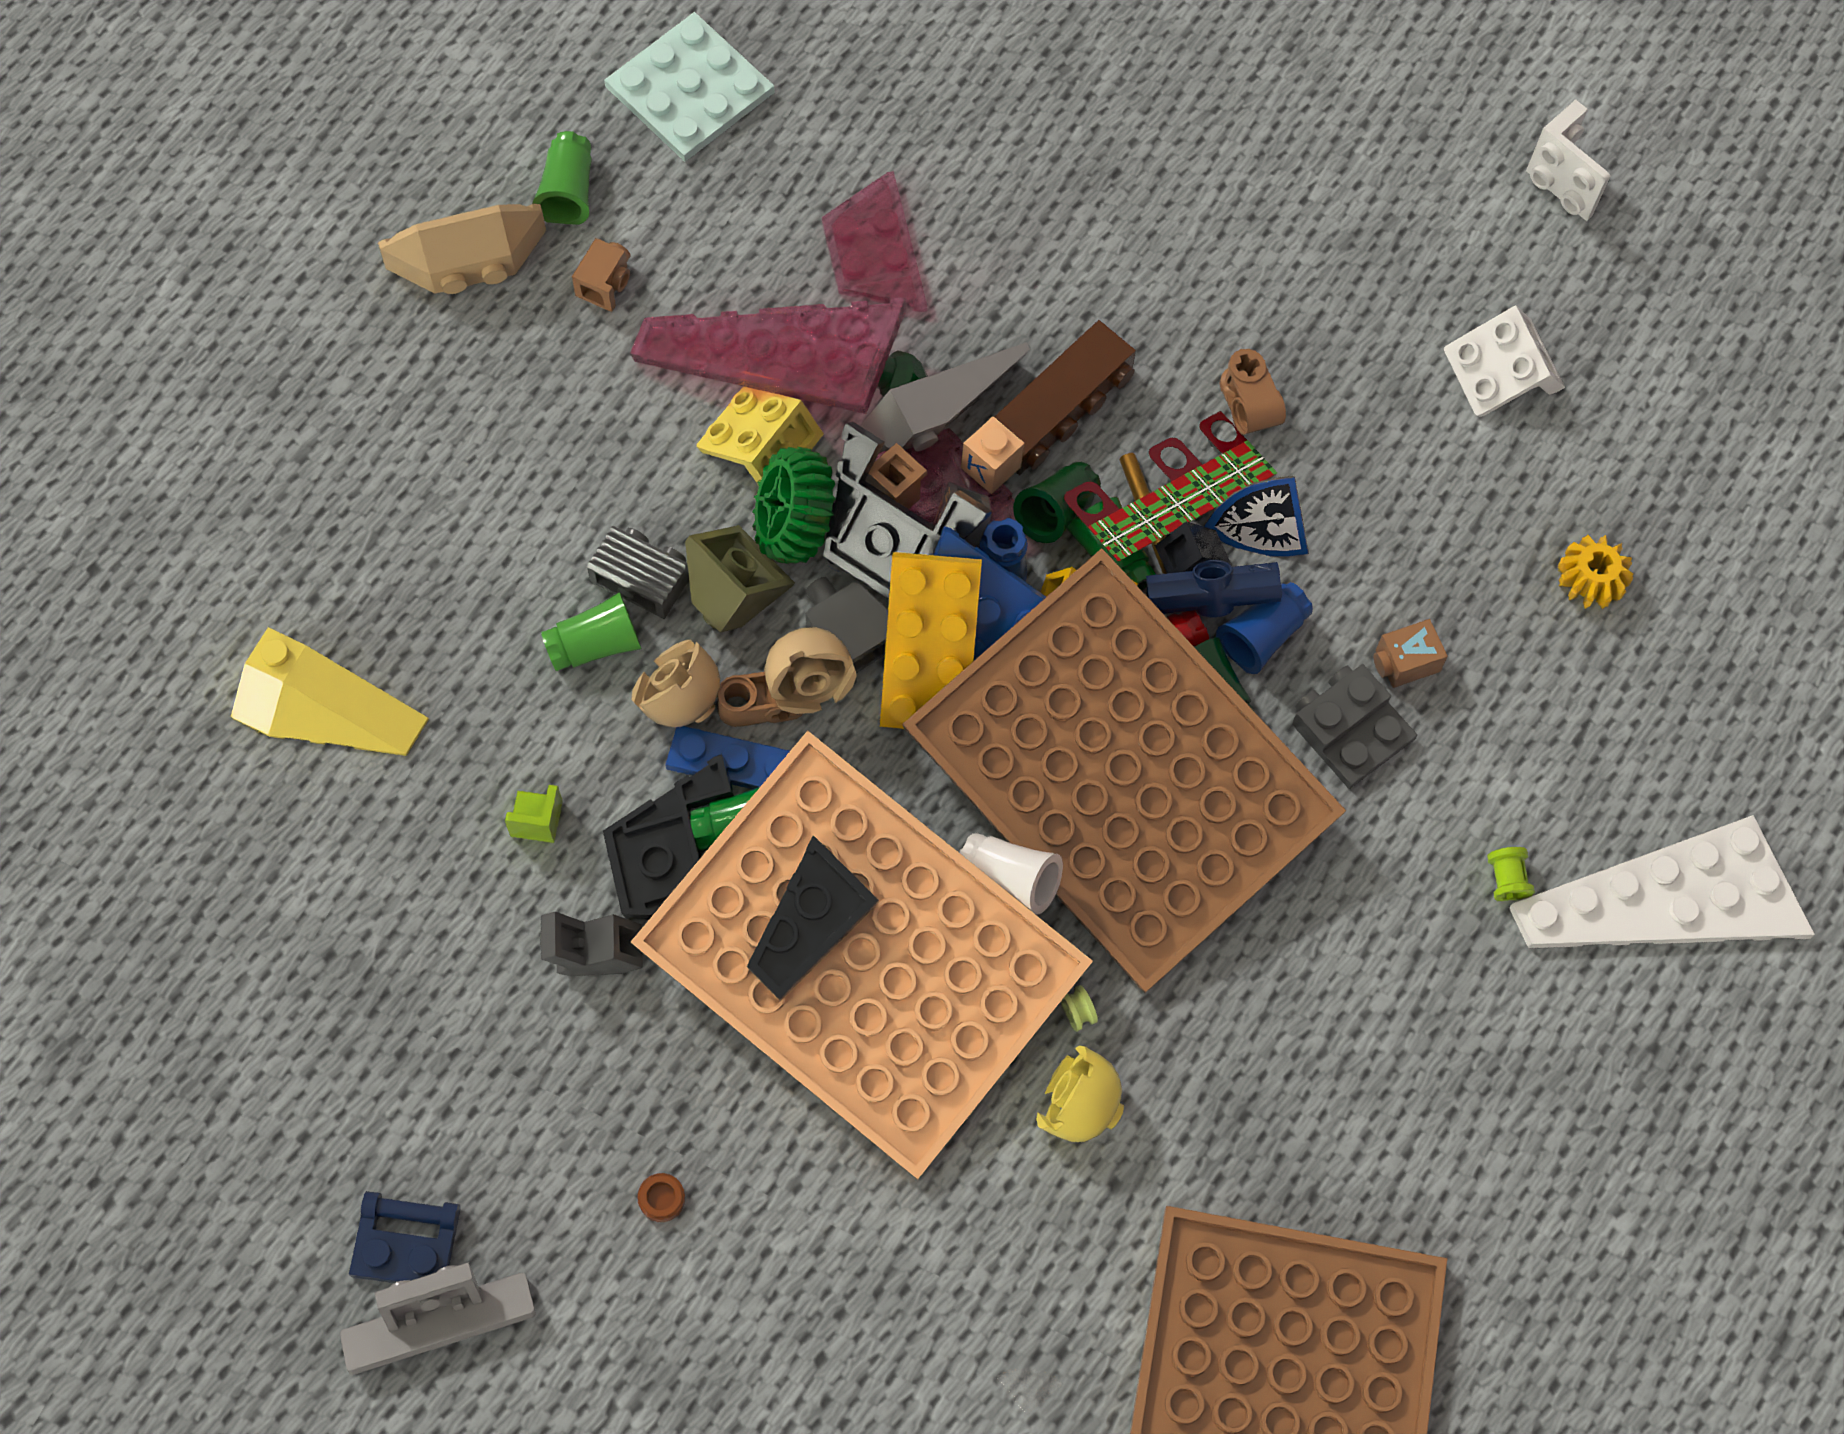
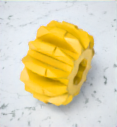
(1603, 587)

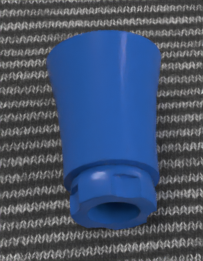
(1006, 546)
(1263, 628)

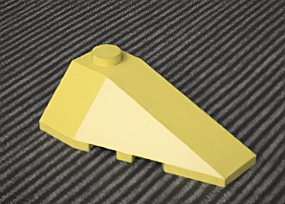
(307, 697)

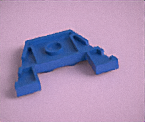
(1002, 595)

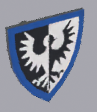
(1262, 519)

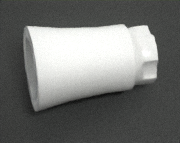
(1021, 871)

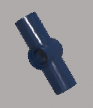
(1215, 588)

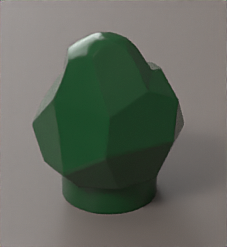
(900, 370)

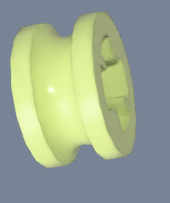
(1079, 1008)

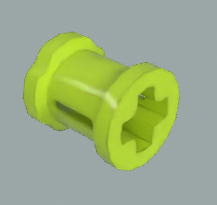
(1510, 873)

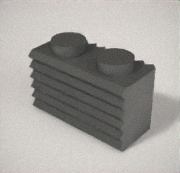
(639, 570)

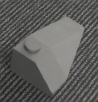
(924, 408)

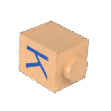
(992, 455)

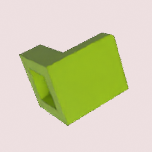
(535, 815)

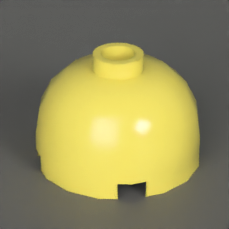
(1087, 1093)

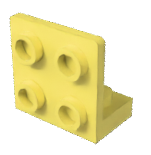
(757, 427)

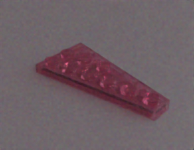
(786, 351)

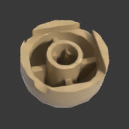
(808, 670)
(680, 688)

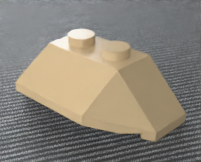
(465, 247)

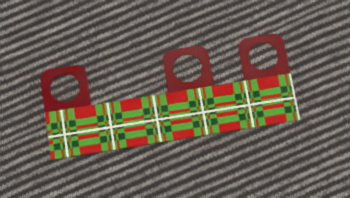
(1189, 495)

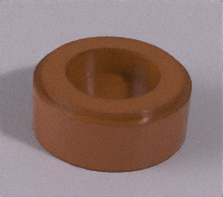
(661, 1197)

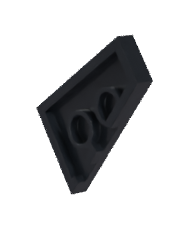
(811, 919)

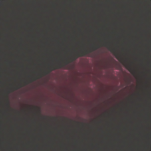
(873, 246)

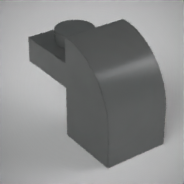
(590, 946)

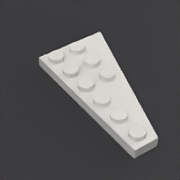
(1685, 893)

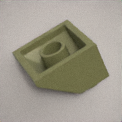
(731, 577)

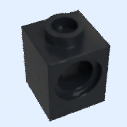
(1190, 546)

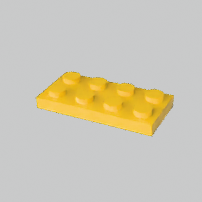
(927, 630)

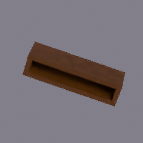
(1066, 391)

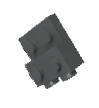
(1352, 724)

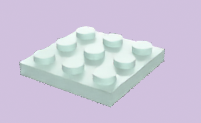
(689, 86)

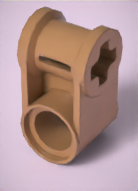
(1251, 393)
(760, 704)

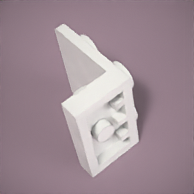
(1565, 167)
(1502, 362)

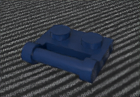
(401, 1256)

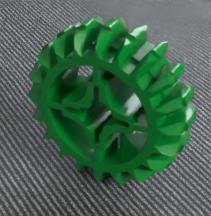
(793, 505)

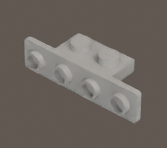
(434, 1314)

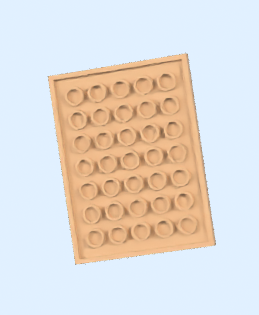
(913, 1003)

